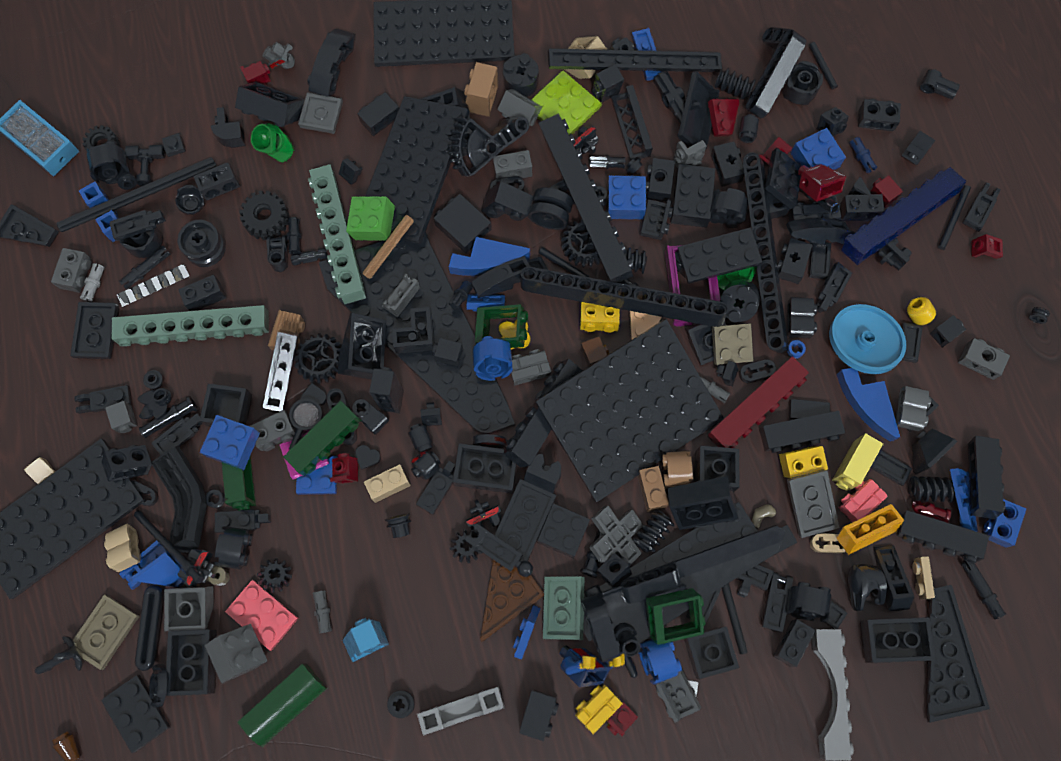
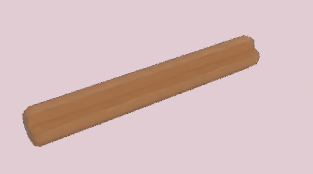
(388, 246)

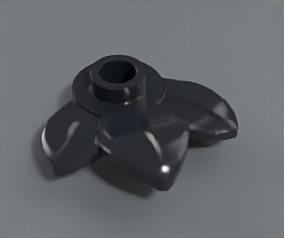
(155, 403)

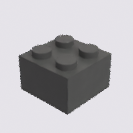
(235, 653)

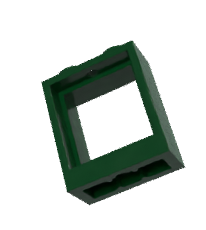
(484, 315)
(655, 618)

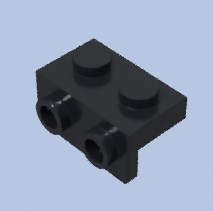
(655, 219)

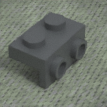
(691, 155)
(678, 697)

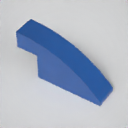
(485, 256)
(870, 403)

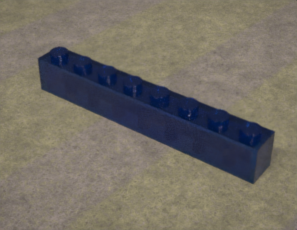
(903, 215)

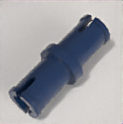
(863, 155)

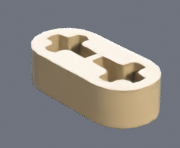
(826, 548)

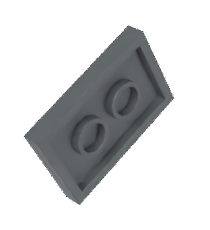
(813, 503)

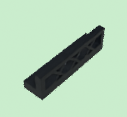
(638, 121)

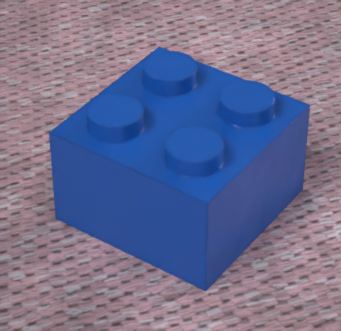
(817, 150)
(626, 197)
(230, 442)

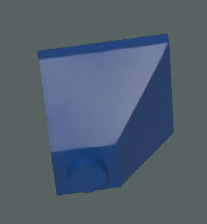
(161, 572)

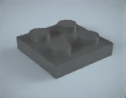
(320, 113)

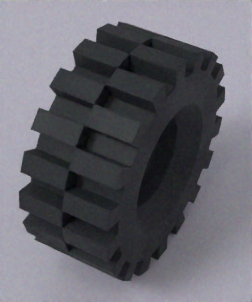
(270, 226)

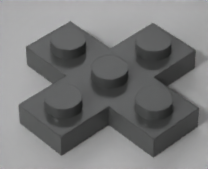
(616, 535)

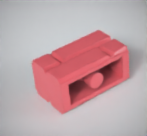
(862, 501)

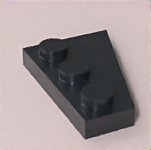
(26, 228)

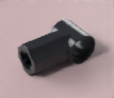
(936, 83)

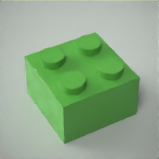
(370, 218)

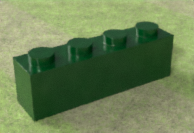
(322, 439)

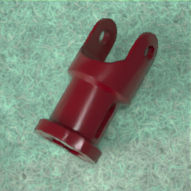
(928, 509)

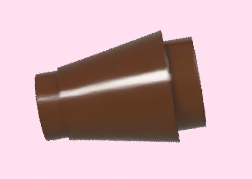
(66, 747)

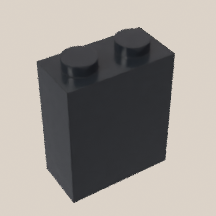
(462, 223)

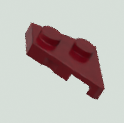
(723, 116)

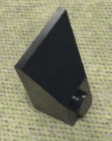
(929, 449)

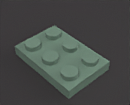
(563, 608)

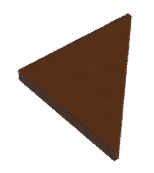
(507, 598)

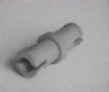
(92, 282)

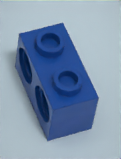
(1009, 526)

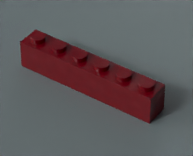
(761, 401)

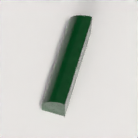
(282, 705)

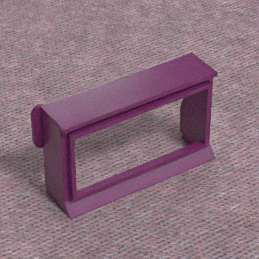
(674, 283)

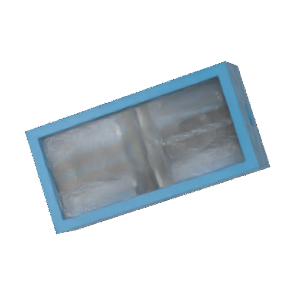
(37, 138)

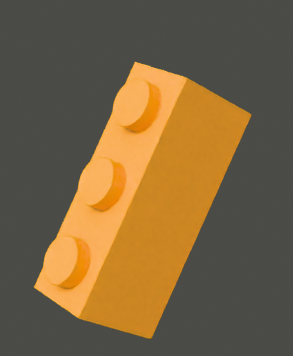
(870, 529)

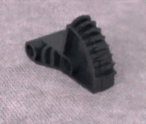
(501, 137)

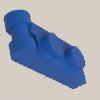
(148, 556)

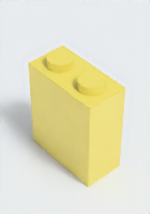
(857, 462)

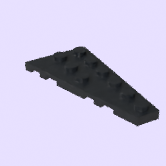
(953, 675)

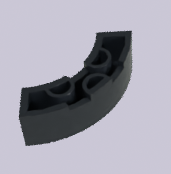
(325, 70)

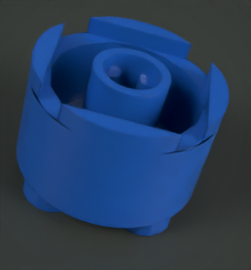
(492, 358)
(659, 661)

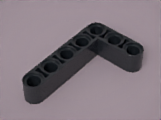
(787, 48)

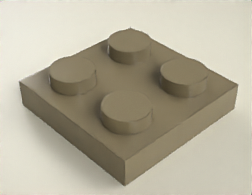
(732, 343)

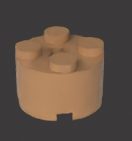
(678, 468)

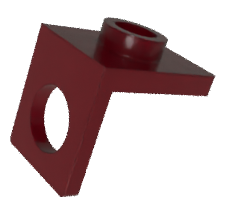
(781, 144)

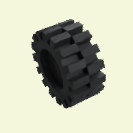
(98, 134)

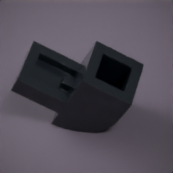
(227, 133)
(918, 147)

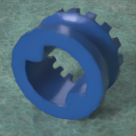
(796, 343)

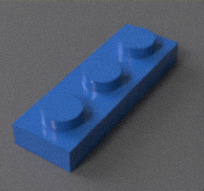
(644, 42)

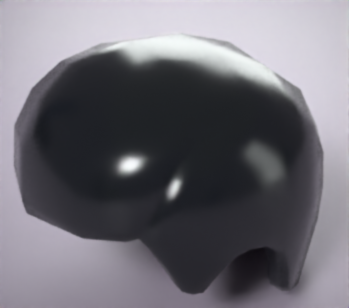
(189, 200)

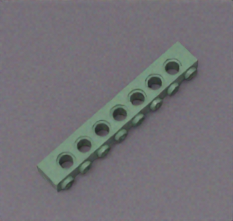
(354, 289)
(123, 326)

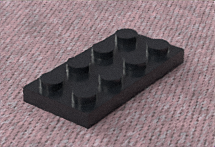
(719, 255)

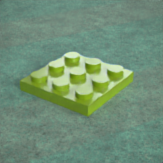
(568, 99)

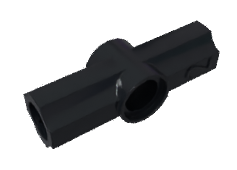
(672, 96)

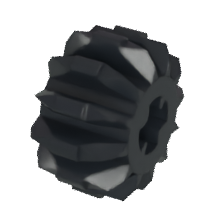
(461, 551)
(276, 582)

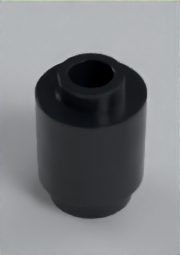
(748, 128)
(420, 438)

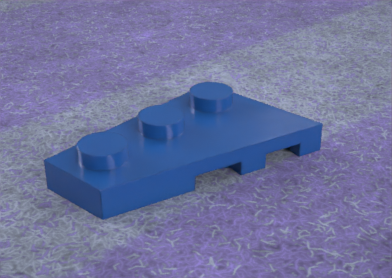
(962, 490)

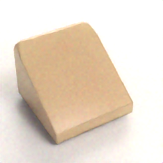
(39, 470)

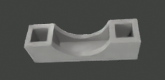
(460, 710)

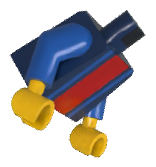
(586, 667)

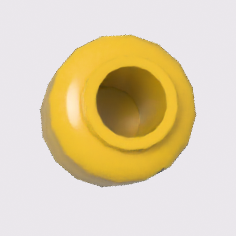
(921, 311)

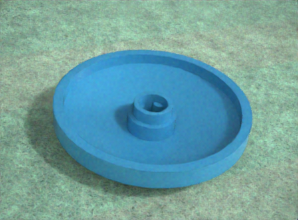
(867, 339)

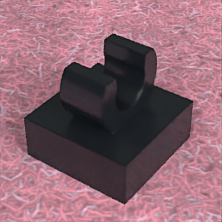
(349, 171)
(728, 373)
(431, 415)

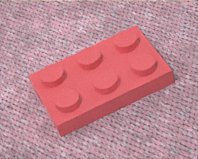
(264, 612)

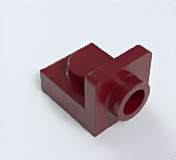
(988, 246)
(621, 720)

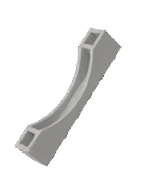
(834, 739)

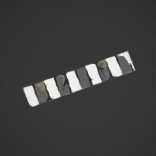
(153, 285)

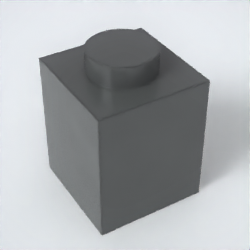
(121, 417)

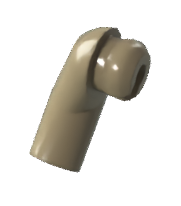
(762, 512)

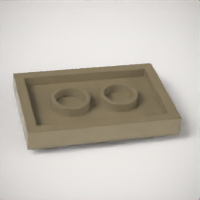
(104, 631)

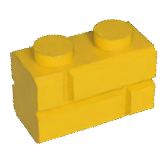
(597, 708)

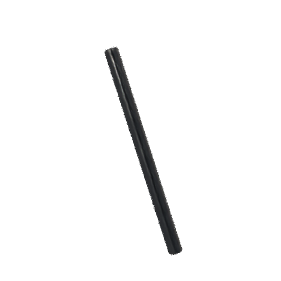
(135, 195)

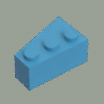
(364, 639)

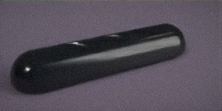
(149, 628)

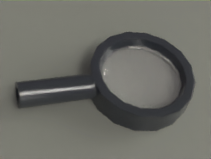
(304, 416)

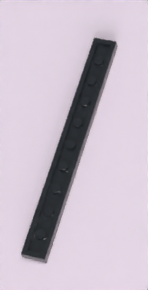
(634, 60)

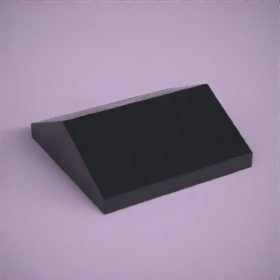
(702, 343)

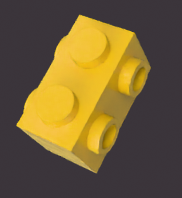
(599, 318)
(803, 461)

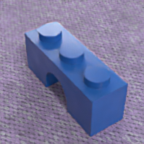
(93, 196)

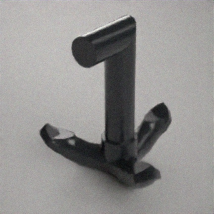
(58, 658)

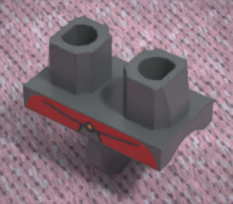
(279, 55)

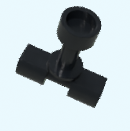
(145, 157)

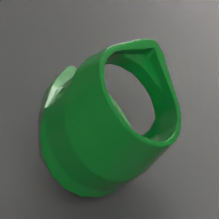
(273, 141)

